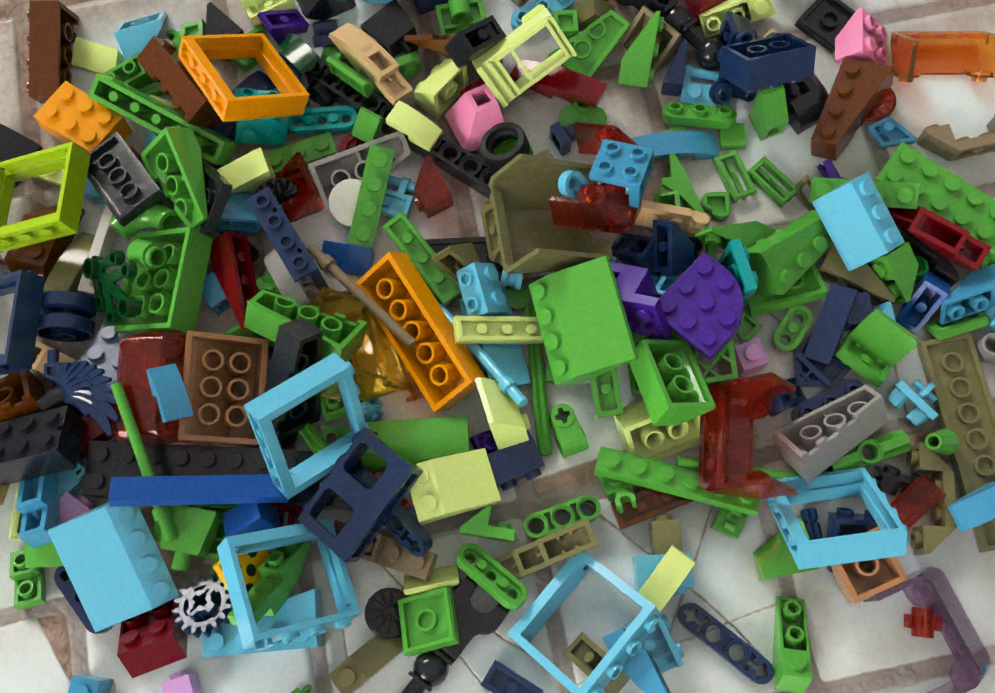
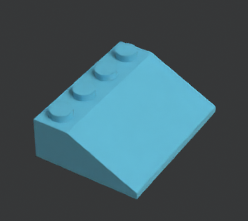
(113, 564)

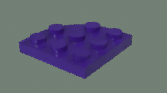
(704, 306)

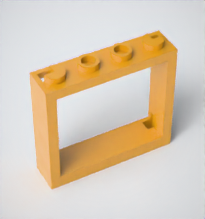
(197, 51)

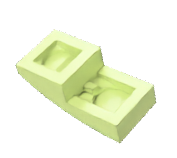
(415, 125)
(666, 577)

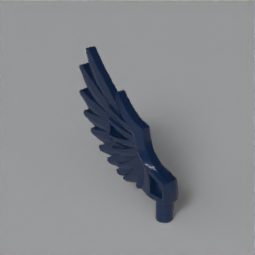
(84, 388)

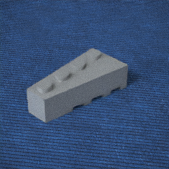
(830, 431)

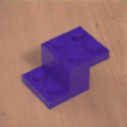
(641, 301)

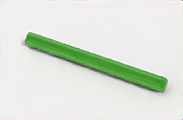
(539, 392)

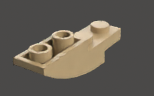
(373, 59)

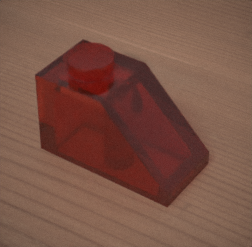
(431, 190)

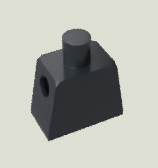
(389, 28)

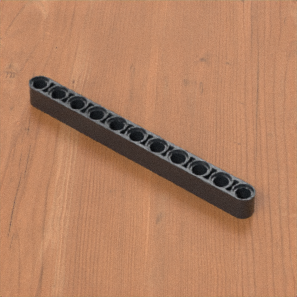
(443, 148)

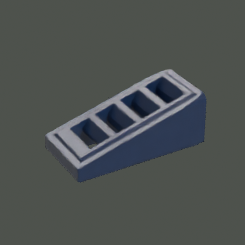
(674, 78)

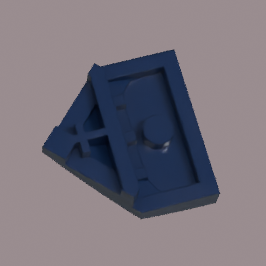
(815, 374)

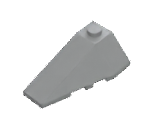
(351, 163)

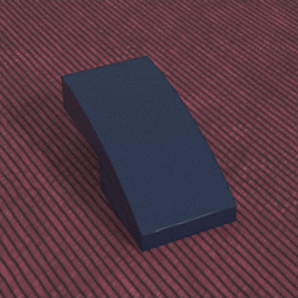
(322, 30)

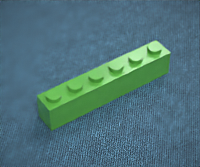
(157, 116)

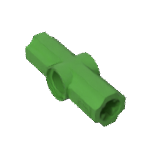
(881, 448)

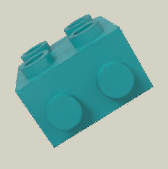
(260, 131)

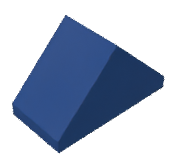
(250, 518)

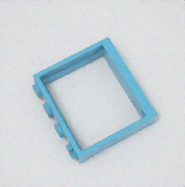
(290, 394)
(277, 537)
(886, 543)
(551, 599)

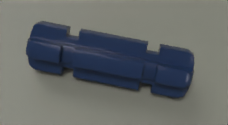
(813, 528)

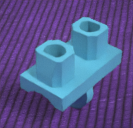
(922, 410)

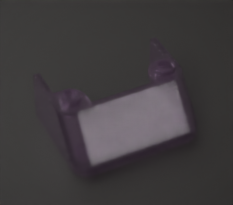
(932, 589)

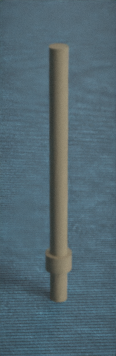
(329, 265)

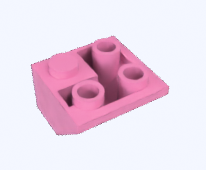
(862, 39)
(473, 116)

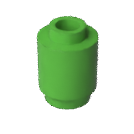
(146, 254)

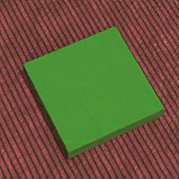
(428, 621)

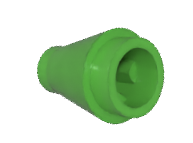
(947, 442)

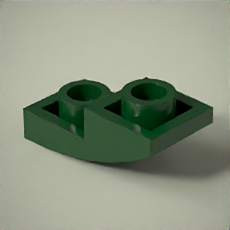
(298, 53)

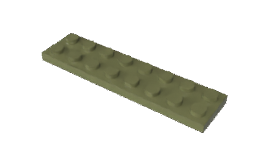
(968, 411)

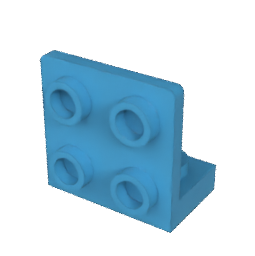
(624, 166)

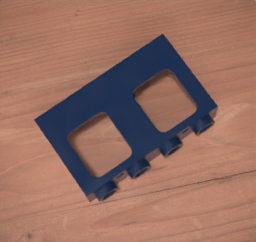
(284, 237)
(370, 506)

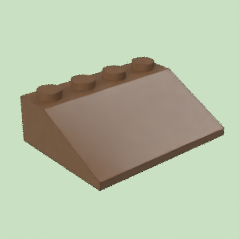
(220, 379)

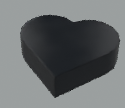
(320, 95)

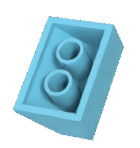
(858, 221)

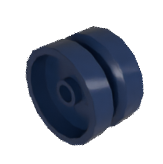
(66, 317)

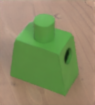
(194, 533)

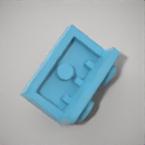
(481, 290)
(664, 650)

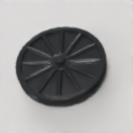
(383, 613)

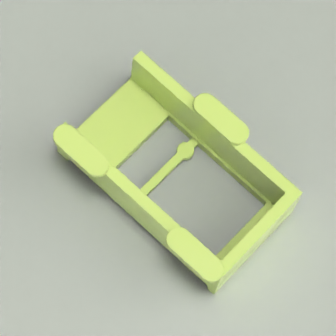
(495, 74)

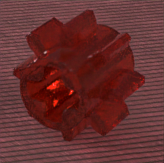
(922, 622)

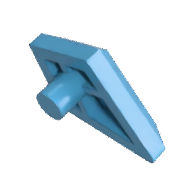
(890, 133)

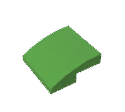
(352, 77)

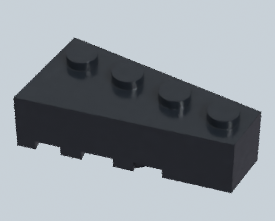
(295, 349)

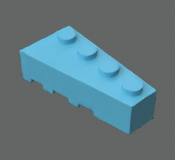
(295, 610)

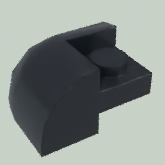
(805, 102)

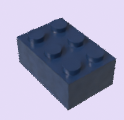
(767, 62)

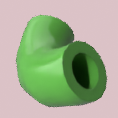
(157, 217)

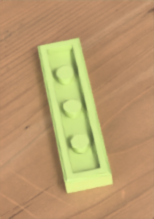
(496, 330)

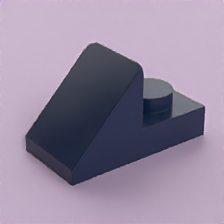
(786, 401)

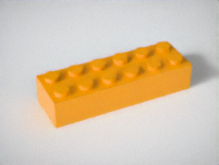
(437, 364)

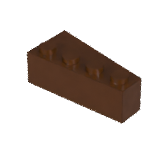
(163, 65)
(851, 99)

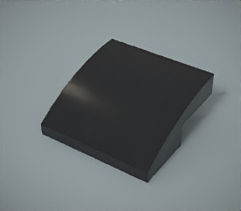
(15, 145)

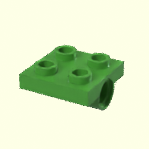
(458, 15)

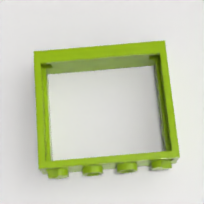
(67, 217)

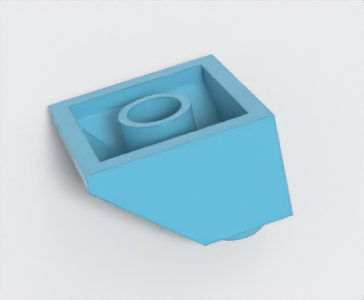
(136, 34)

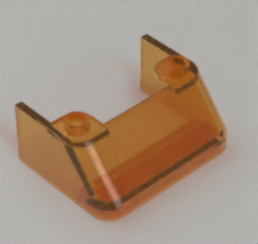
(943, 54)

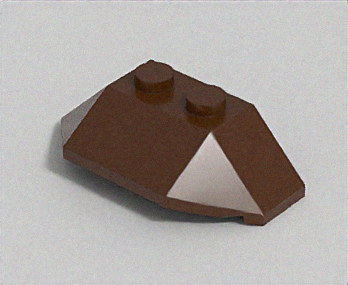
(39, 256)

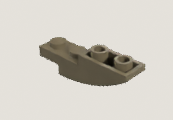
(395, 556)

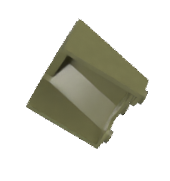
(521, 223)

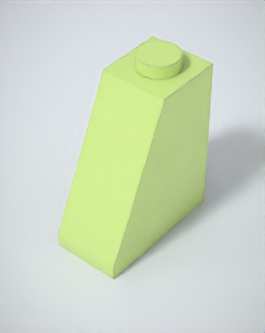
(248, 172)

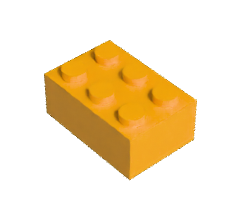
(78, 118)

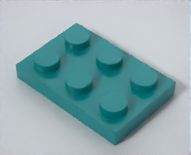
(736, 260)

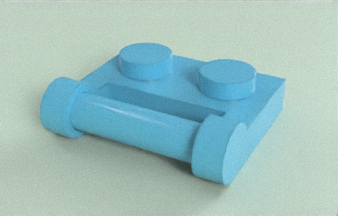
(697, 92)

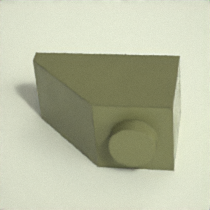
(587, 656)

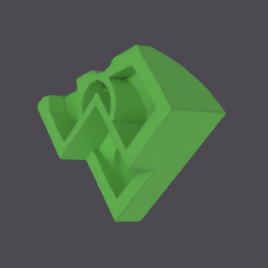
(776, 559)

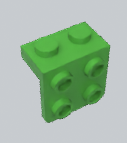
(875, 347)

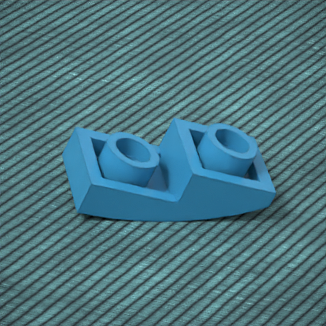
(170, 392)

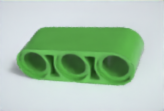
(571, 507)

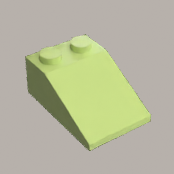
(453, 486)

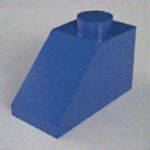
(925, 300)

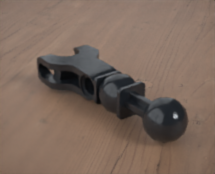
(681, 21)
(433, 666)

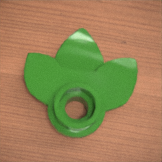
(573, 113)

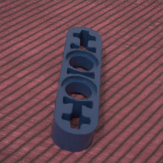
(418, 539)
(723, 645)

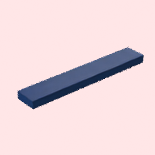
(193, 490)

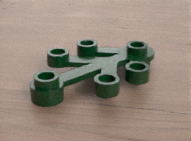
(95, 270)

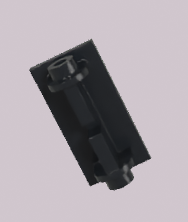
(891, 479)

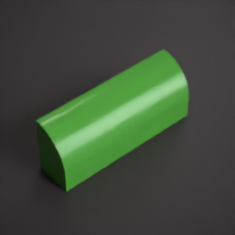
(419, 439)

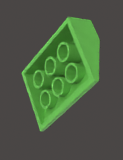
(174, 291)
(582, 322)

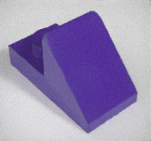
(282, 23)

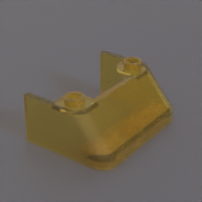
(376, 362)

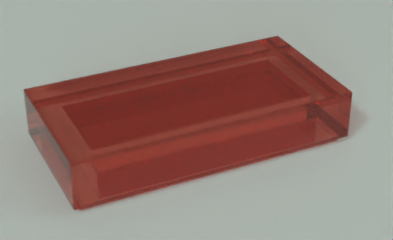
(917, 500)

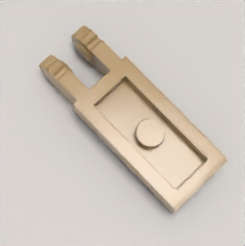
(688, 220)

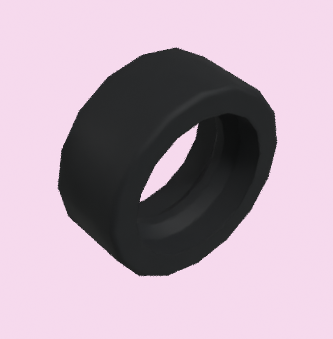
(501, 133)

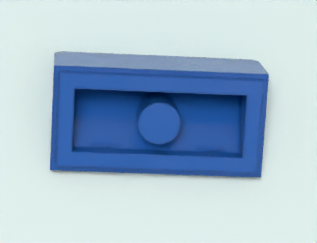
(349, 257)

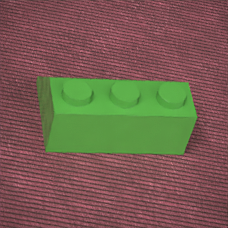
(670, 382)

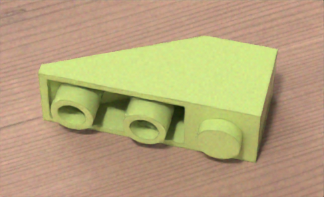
(750, 9)

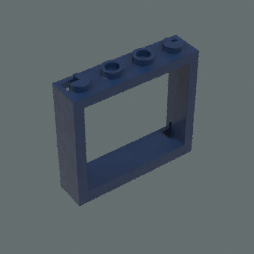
(24, 319)

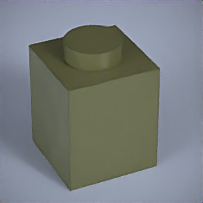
(664, 533)

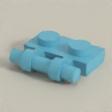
(398, 201)

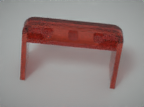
(595, 205)
(137, 355)
(728, 438)

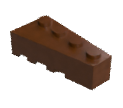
(49, 47)
(19, 395)

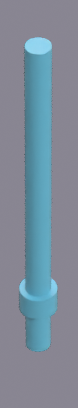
(505, 383)

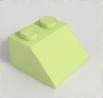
(441, 88)
(502, 414)

